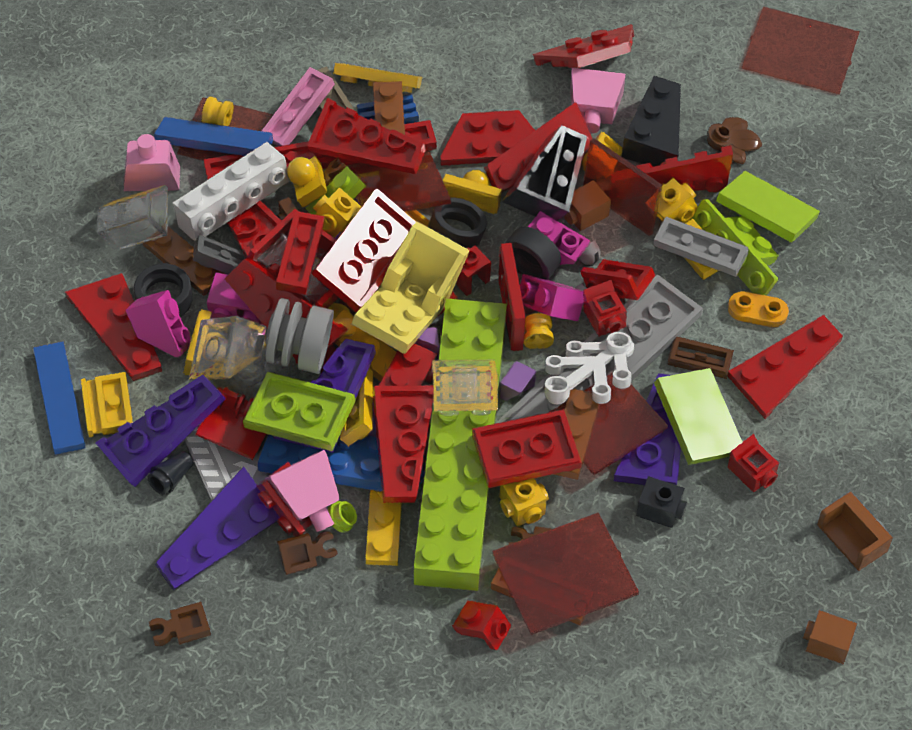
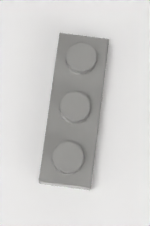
(701, 246)

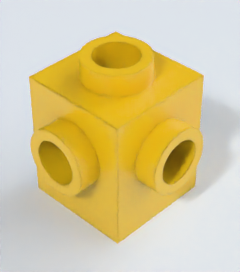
(676, 202)
(337, 211)
(523, 501)

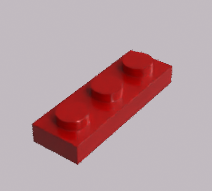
(300, 253)

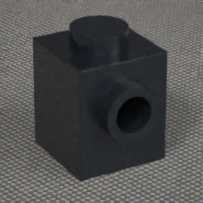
(661, 502)

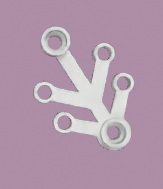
(616, 347)

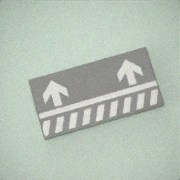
(219, 465)

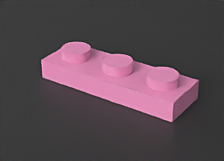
(298, 106)

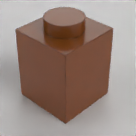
(588, 206)
(829, 636)

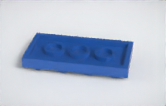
(350, 465)

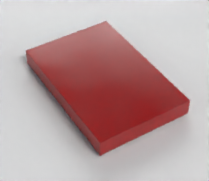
(511, 296)
(526, 448)

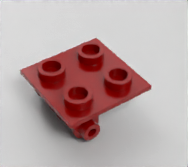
(226, 426)

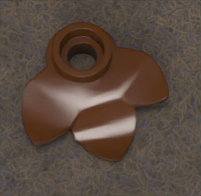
(734, 133)

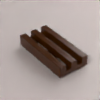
(699, 360)

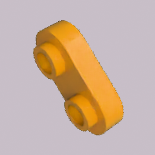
(758, 309)

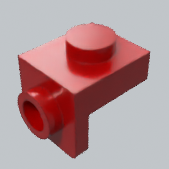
(483, 622)

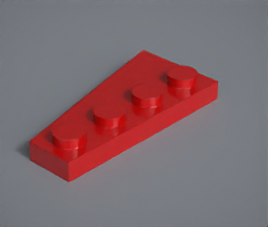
(354, 138)
(509, 165)
(700, 173)
(252, 226)
(259, 293)
(104, 309)
(781, 367)
(401, 432)

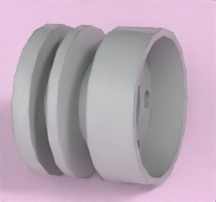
(299, 335)

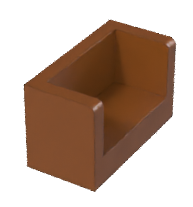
(854, 531)

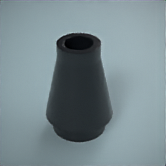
(168, 474)

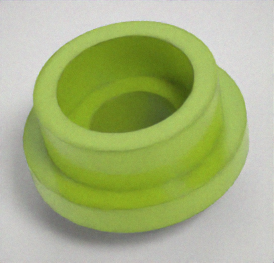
(343, 516)

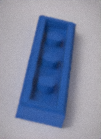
(211, 136)
(59, 398)

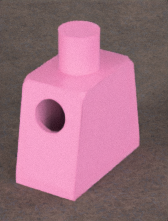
(596, 95)
(150, 165)
(308, 489)

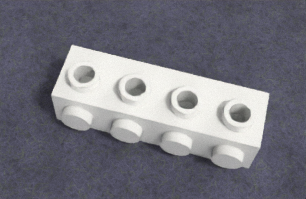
(231, 191)

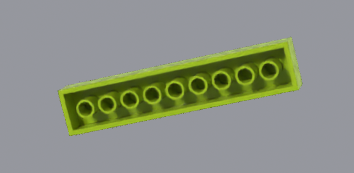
(454, 481)

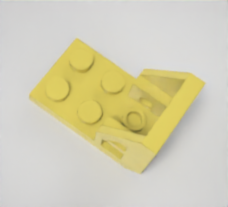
(413, 288)

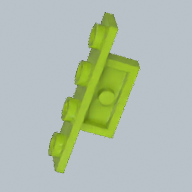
(754, 270)

